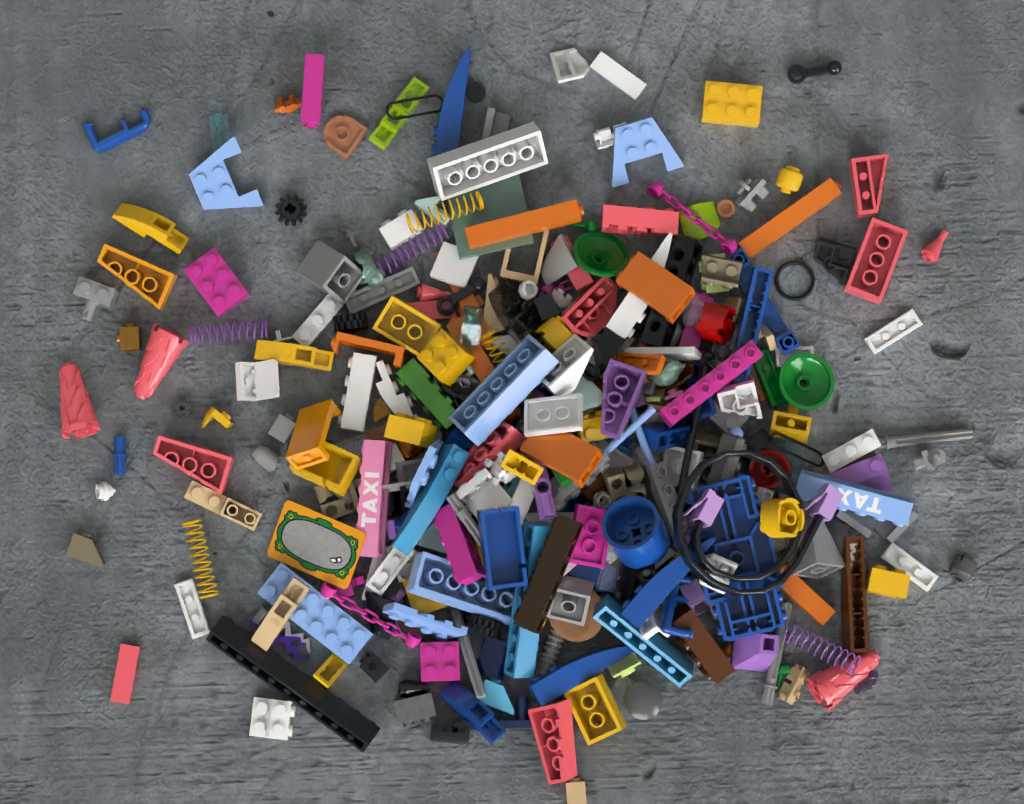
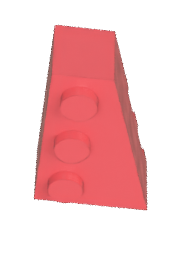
(867, 183)

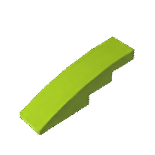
(389, 128)

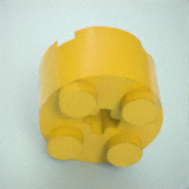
(553, 333)
(781, 518)

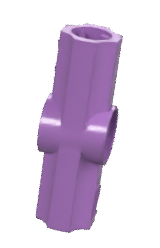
(544, 499)

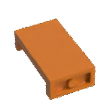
(655, 286)
(370, 345)
(563, 454)

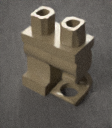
(616, 482)
(344, 505)

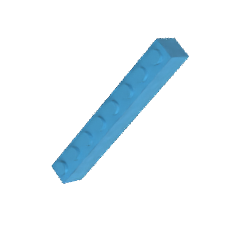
(522, 643)

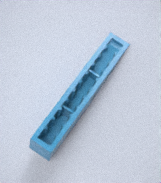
(430, 497)

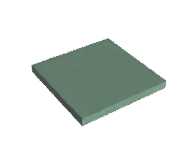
(500, 201)

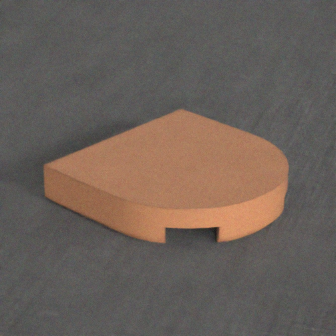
(343, 134)

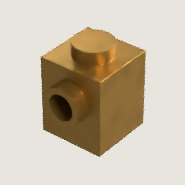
(129, 338)

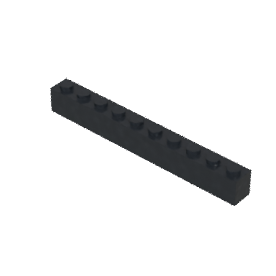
(293, 684)

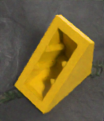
(522, 466)
(330, 670)

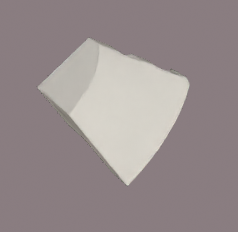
(740, 399)

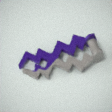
(285, 639)

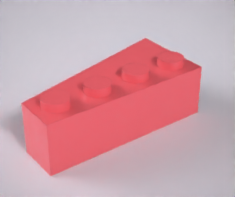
(639, 221)
(501, 439)
(201, 463)
(555, 739)

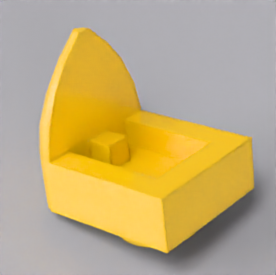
(221, 417)

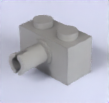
(94, 295)

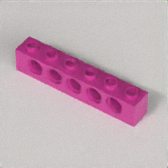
(710, 384)

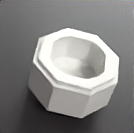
(528, 289)

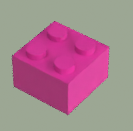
(440, 661)

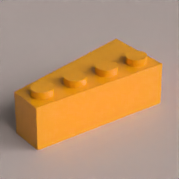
(144, 277)

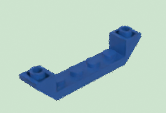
(784, 338)

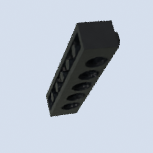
(685, 268)

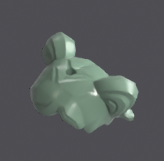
(365, 261)
(669, 373)

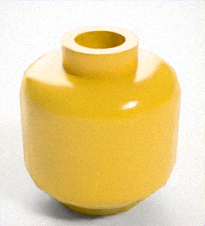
(789, 179)

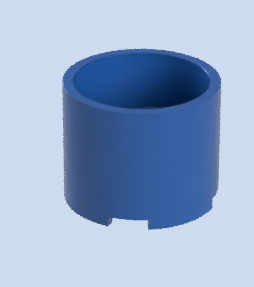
(636, 532)

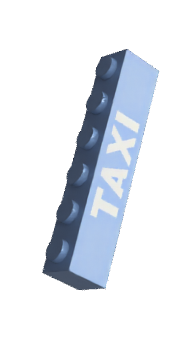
(858, 498)

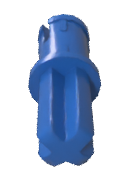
(119, 455)

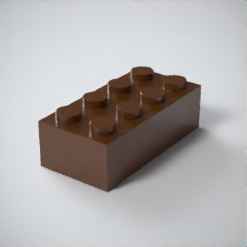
(702, 646)

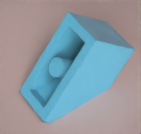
(497, 696)

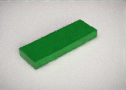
(768, 378)

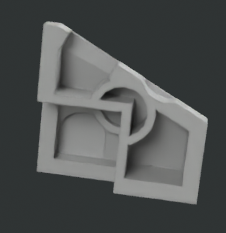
(558, 261)

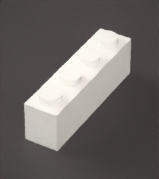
(358, 393)

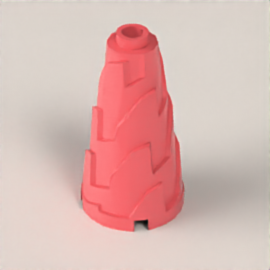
(160, 354)
(75, 406)
(833, 683)

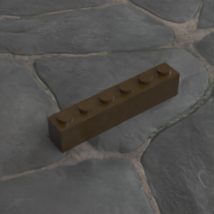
(548, 573)

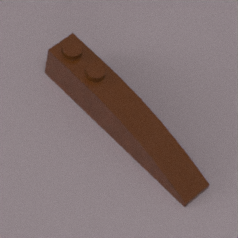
(854, 596)

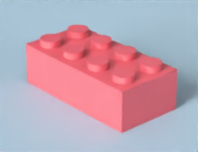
(875, 260)

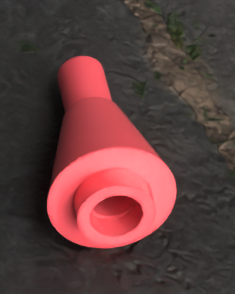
(932, 251)
(426, 292)

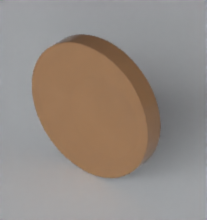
(575, 632)

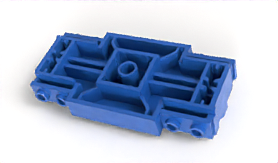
(754, 551)

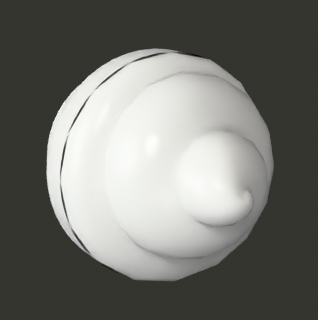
(104, 491)

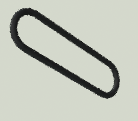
(413, 99)
(799, 443)

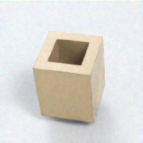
(575, 791)

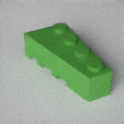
(428, 393)

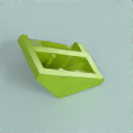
(708, 214)

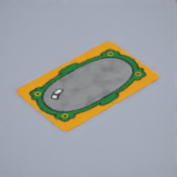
(316, 544)

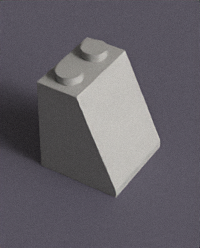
(330, 272)
(821, 556)

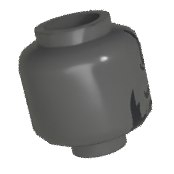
(962, 567)

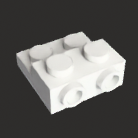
(673, 459)
(272, 718)

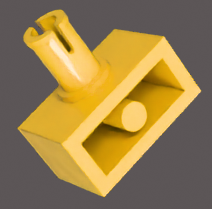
(791, 424)

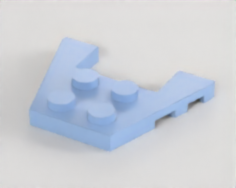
(638, 141)
(215, 184)
(422, 474)

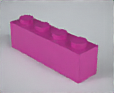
(459, 546)

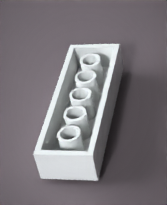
(487, 161)

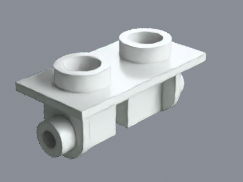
(604, 137)

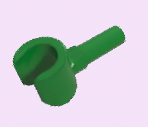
(590, 225)
(783, 670)

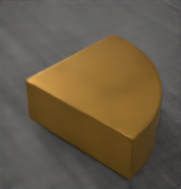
(380, 410)

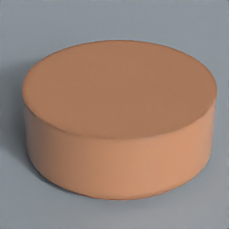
(725, 208)

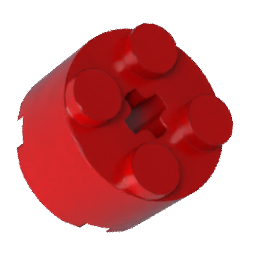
(716, 323)
(761, 472)

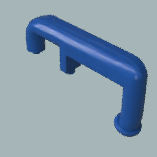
(120, 137)
(668, 611)

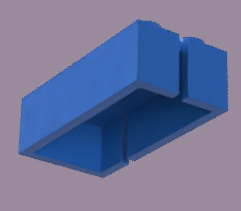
(502, 547)

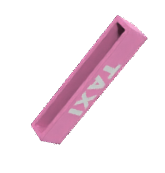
(373, 499)

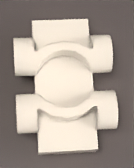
(561, 300)

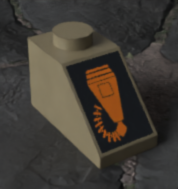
(85, 549)

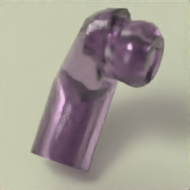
(867, 683)

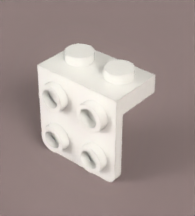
(257, 380)
(482, 494)

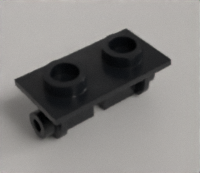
(625, 586)

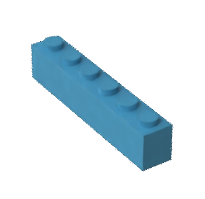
(654, 650)

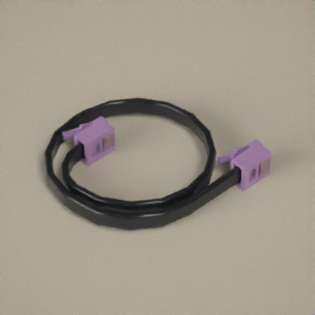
(708, 507)

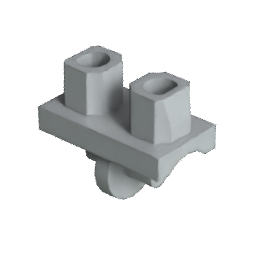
(748, 190)
(930, 458)

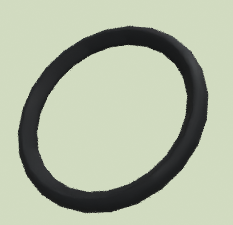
(811, 276)

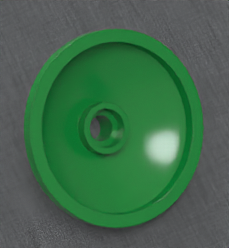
(600, 254)
(816, 376)

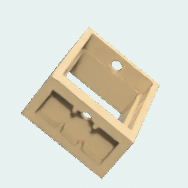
(520, 277)

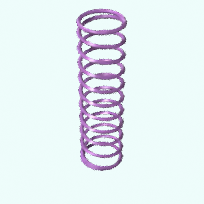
(444, 233)
(193, 335)
(819, 646)

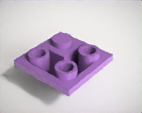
(754, 652)

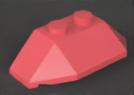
(592, 308)

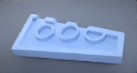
(425, 622)

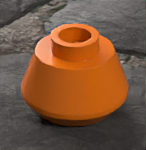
(409, 451)

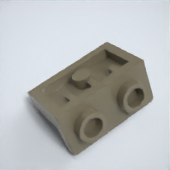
(721, 271)

